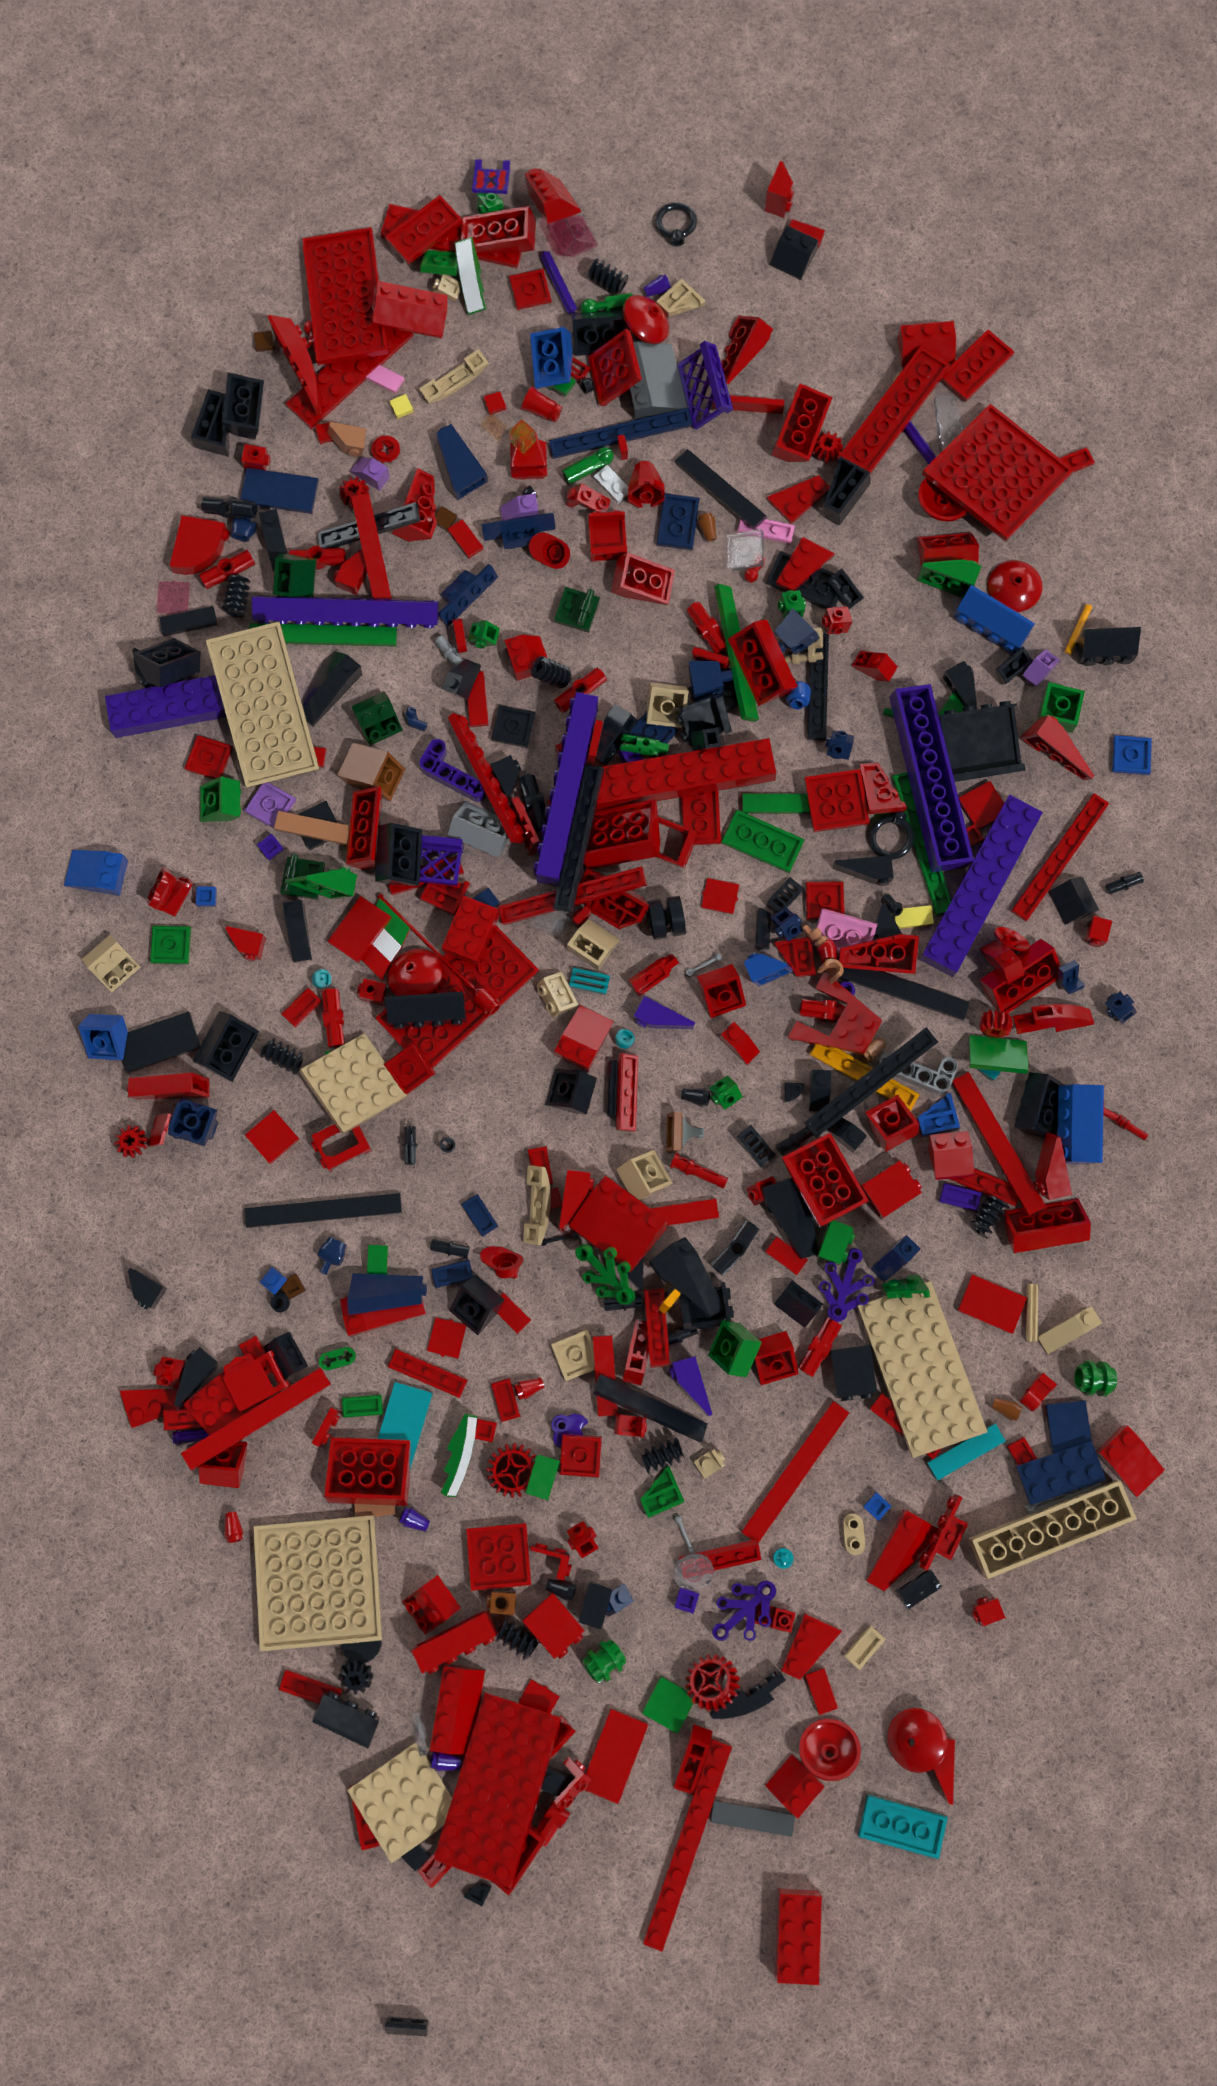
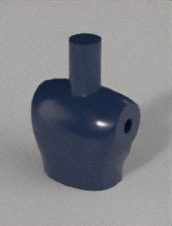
(243, 529)
(331, 1253)

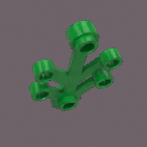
(607, 1275)

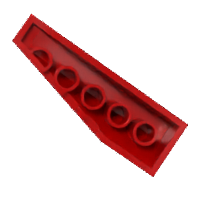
(298, 357)

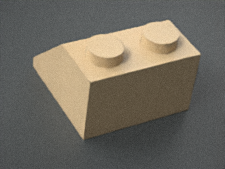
(662, 703)
(644, 1175)

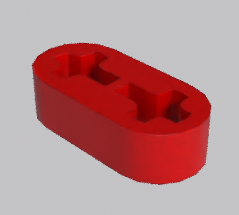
(460, 636)

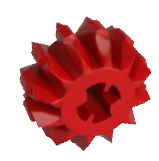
(822, 446)
(349, 487)
(996, 1023)
(125, 1136)

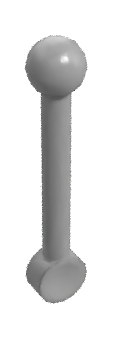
(690, 972)
(678, 1519)

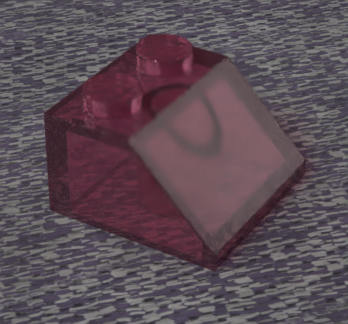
(572, 235)

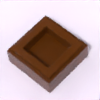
(263, 341)
(445, 518)
(293, 1286)

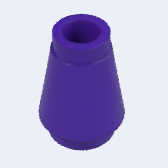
(657, 286)
(413, 1520)
(445, 1762)

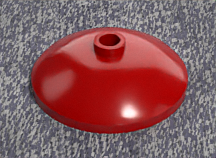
(646, 319)
(930, 498)
(1015, 595)
(422, 979)
(928, 1736)
(831, 1737)

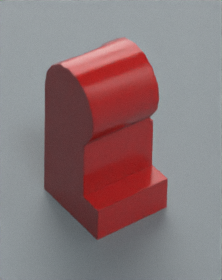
(1037, 1391)

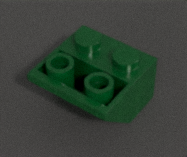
(294, 576)
(377, 718)

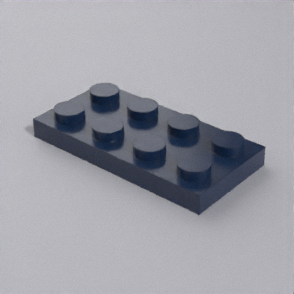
(1060, 1473)

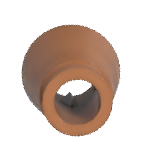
(873, 1050)

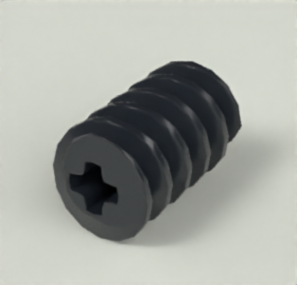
(607, 277)
(234, 595)
(551, 672)
(282, 1056)
(987, 1215)
(663, 1454)
(516, 1639)

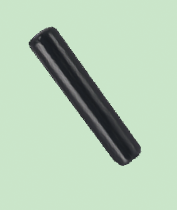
(612, 1088)

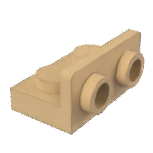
(556, 994)

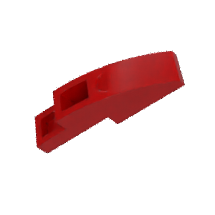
(1060, 1016)

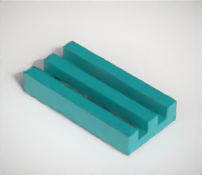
(587, 980)

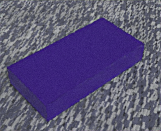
(960, 1197)

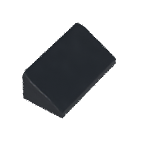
(845, 588)
(1013, 666)
(763, 924)
(406, 2026)

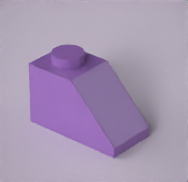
(371, 471)
(520, 507)
(1040, 667)

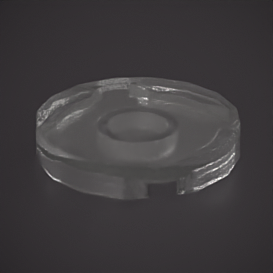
(693, 1572)

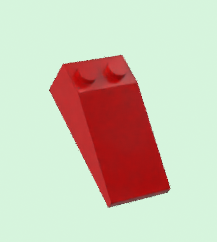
(501, 230)

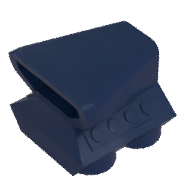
(193, 1122)

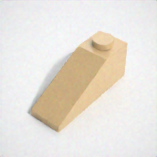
(1069, 1329)

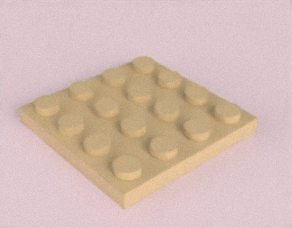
(352, 1083)
(402, 1802)

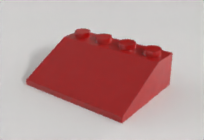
(623, 835)
(824, 1179)
(618, 1221)
(368, 1471)

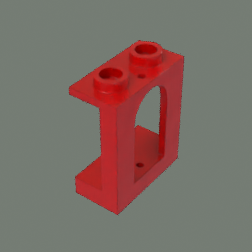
(334, 1161)

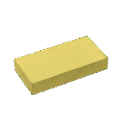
(915, 917)

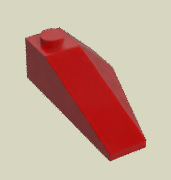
(748, 338)
(422, 492)
(1052, 738)
(886, 954)
(369, 1321)
(901, 1550)

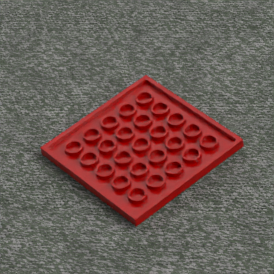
(997, 472)

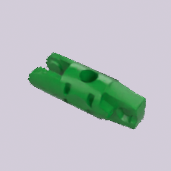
(643, 745)

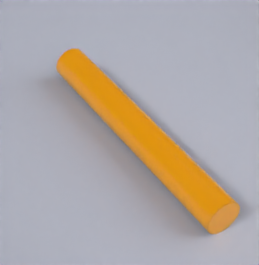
(1077, 631)

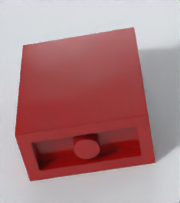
(607, 535)
(891, 1189)
(553, 1626)

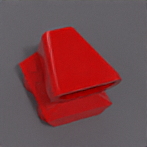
(531, 463)
(169, 892)

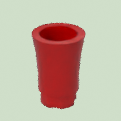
(541, 405)

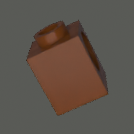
(511, 1602)

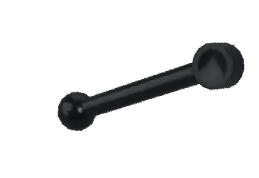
(574, 1235)

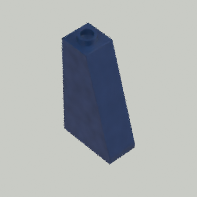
(462, 466)
(895, 1258)
(384, 1292)

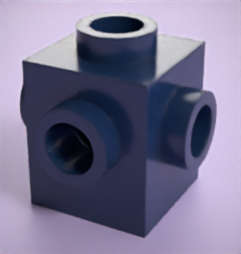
(839, 745)
(787, 924)
(1120, 1007)

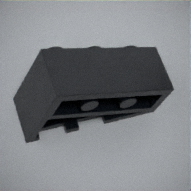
(208, 431)
(846, 489)

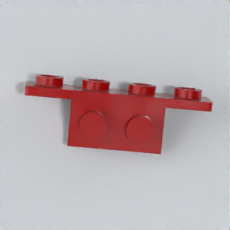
(947, 1535)

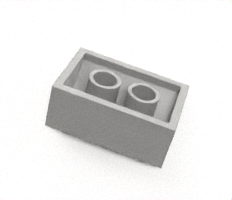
(479, 829)

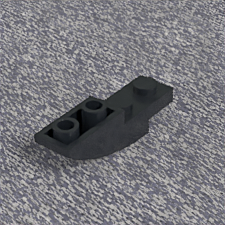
(756, 1699)

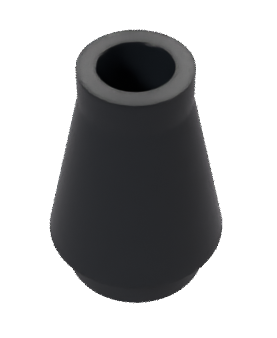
(696, 1096)
(561, 1588)

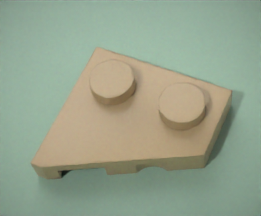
(680, 299)

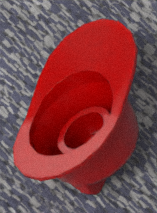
(549, 550)
(503, 1261)

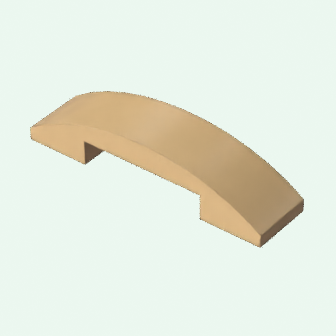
(456, 379)
(540, 1205)

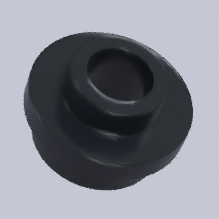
(275, 1302)

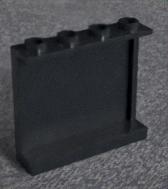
(982, 741)

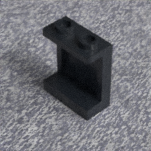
(703, 715)
(695, 1319)
(853, 1372)

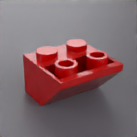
(431, 1605)

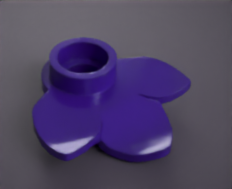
(572, 1425)

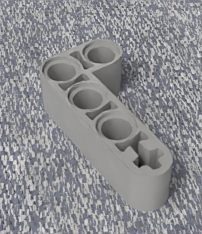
(932, 1076)

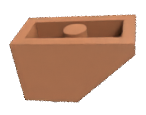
(348, 438)

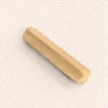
(1032, 1313)

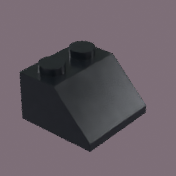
(794, 252)
(571, 1091)
(476, 1304)

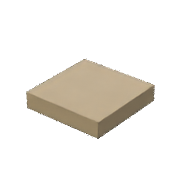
(575, 1355)

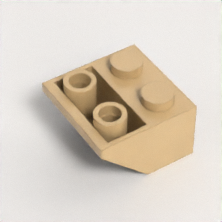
(592, 944)
(110, 963)

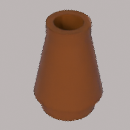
(708, 526)
(1008, 1409)

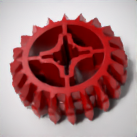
(496, 1475)
(699, 1697)

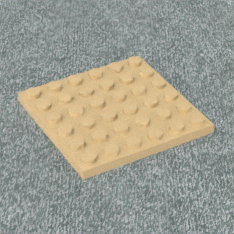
(317, 1583)

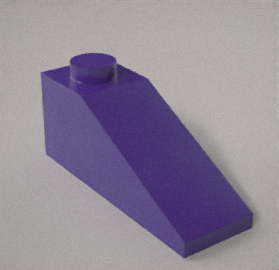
(658, 1016)

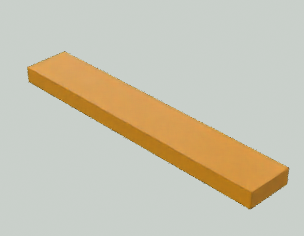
(856, 1069)

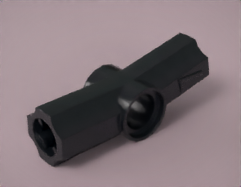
(533, 801)
(727, 1257)

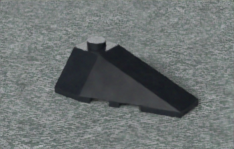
(331, 683)
(792, 1215)
(685, 1271)

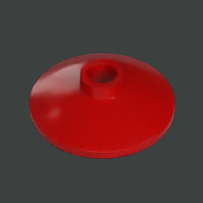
(1011, 939)

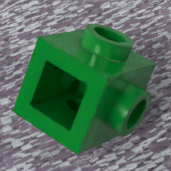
(488, 203)
(791, 600)
(483, 634)
(725, 1092)

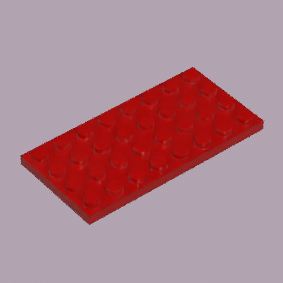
(340, 291)
(501, 970)
(497, 1790)

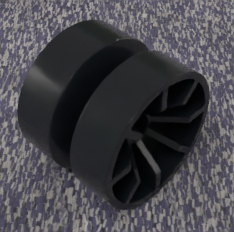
(671, 916)

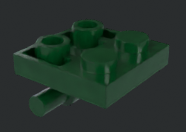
(577, 609)
(299, 867)

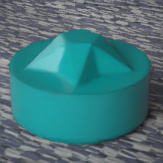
(321, 978)
(624, 1038)
(783, 1558)

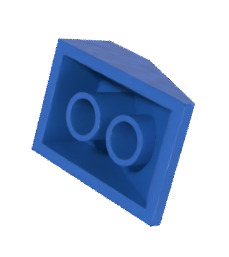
(551, 357)
(96, 871)

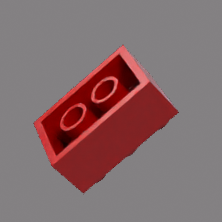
(470, 930)

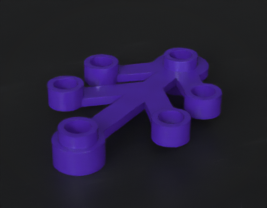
(844, 1288)
(746, 1607)

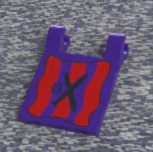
(491, 180)

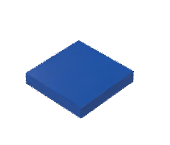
(1131, 755)

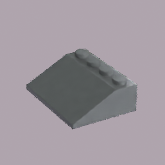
(660, 385)

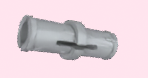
(450, 653)

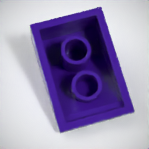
(690, 1380)

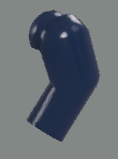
(413, 721)

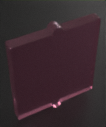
(173, 597)

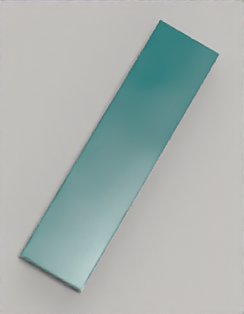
(965, 1452)

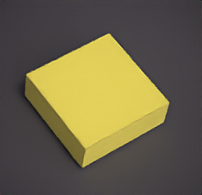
(401, 406)

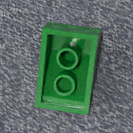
(950, 576)
(329, 884)

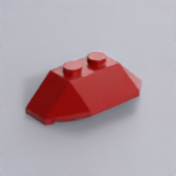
(619, 909)

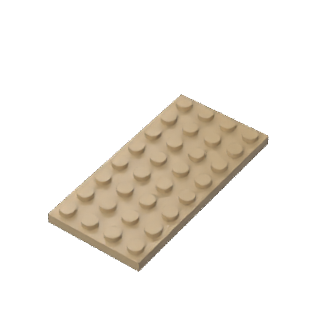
(262, 704)
(922, 1371)

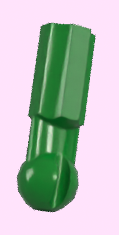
(610, 303)
(588, 465)

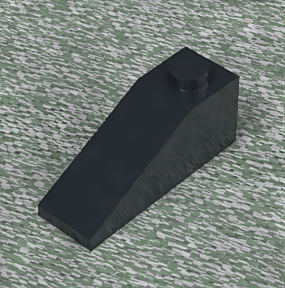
(273, 534)
(962, 683)
(615, 724)
(869, 869)
(297, 930)
(196, 1371)

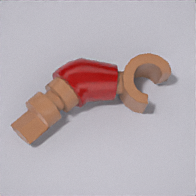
(828, 953)

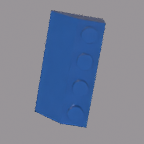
(993, 620)
(1081, 1123)

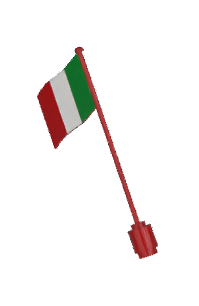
(390, 943)

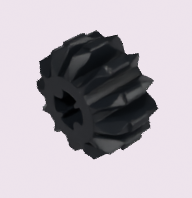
(354, 1683)

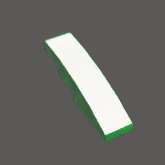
(470, 276)
(461, 1448)

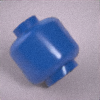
(799, 696)

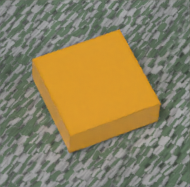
(671, 1299)

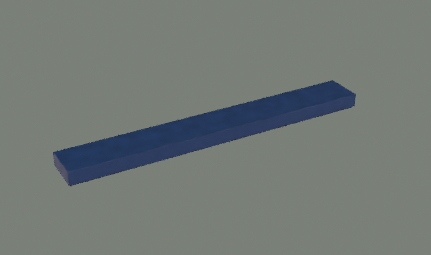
(631, 430)

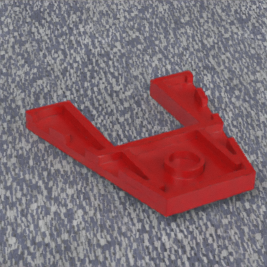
(852, 1031)

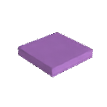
(267, 803)

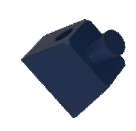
(795, 633)
(707, 678)

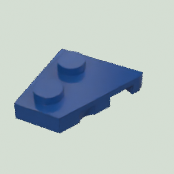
(939, 1118)

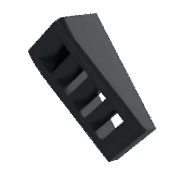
(774, 906)
(745, 1144)

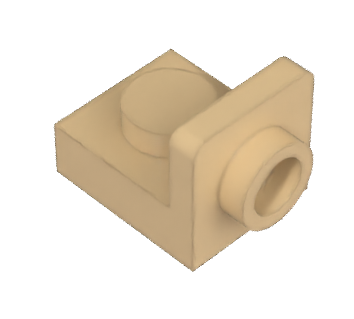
(447, 286)
(710, 1462)

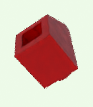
(876, 665)

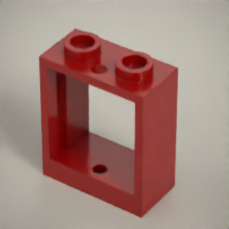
(688, 845)

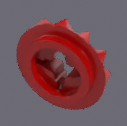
(378, 446)

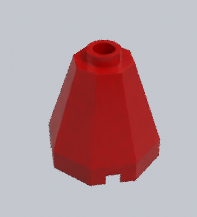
(645, 486)

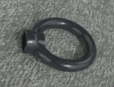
(676, 236)
(896, 818)

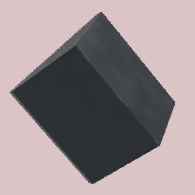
(1073, 900)

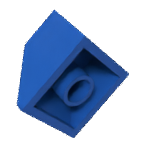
(765, 969)
(104, 1036)

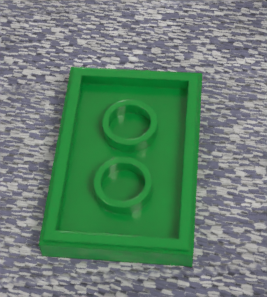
(998, 1054)

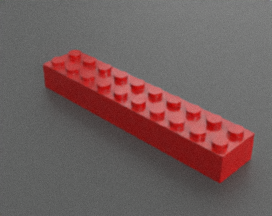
(687, 774)

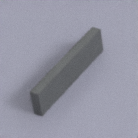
(752, 1818)

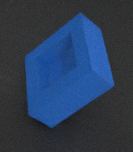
(206, 896)
(273, 1280)
(877, 1506)

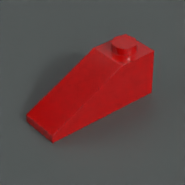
(351, 573)
(1003, 960)
(637, 1354)
(693, 1759)
(945, 1772)

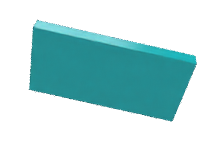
(405, 1415)
(902, 1826)

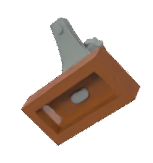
(679, 1132)

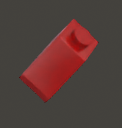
(248, 943)
(739, 1043)

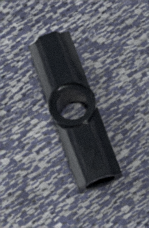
(239, 508)

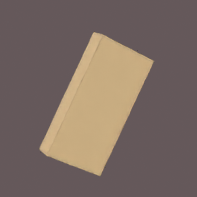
(864, 1647)

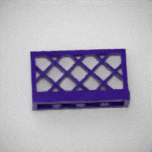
(714, 379)
(439, 845)

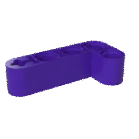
(455, 774)

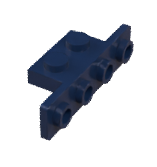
(518, 531)
(464, 592)

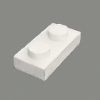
(612, 484)

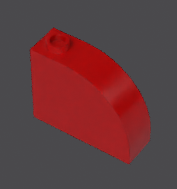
(197, 545)

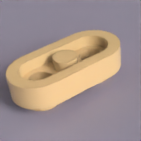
(853, 1534)

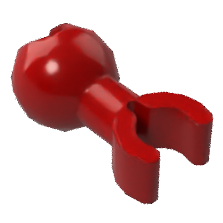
(309, 330)
(751, 574)

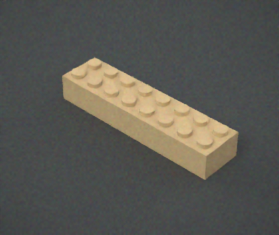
(1052, 1529)

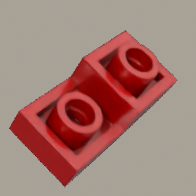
(781, 1618)

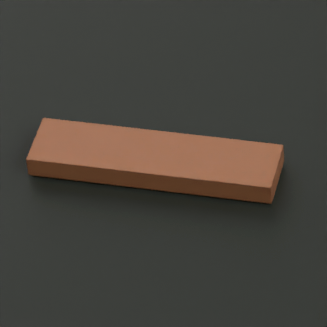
(312, 828)

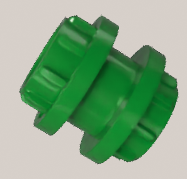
(1095, 1378)
(604, 1661)

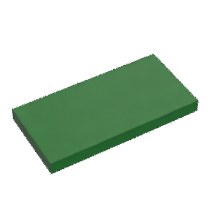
(762, 841)

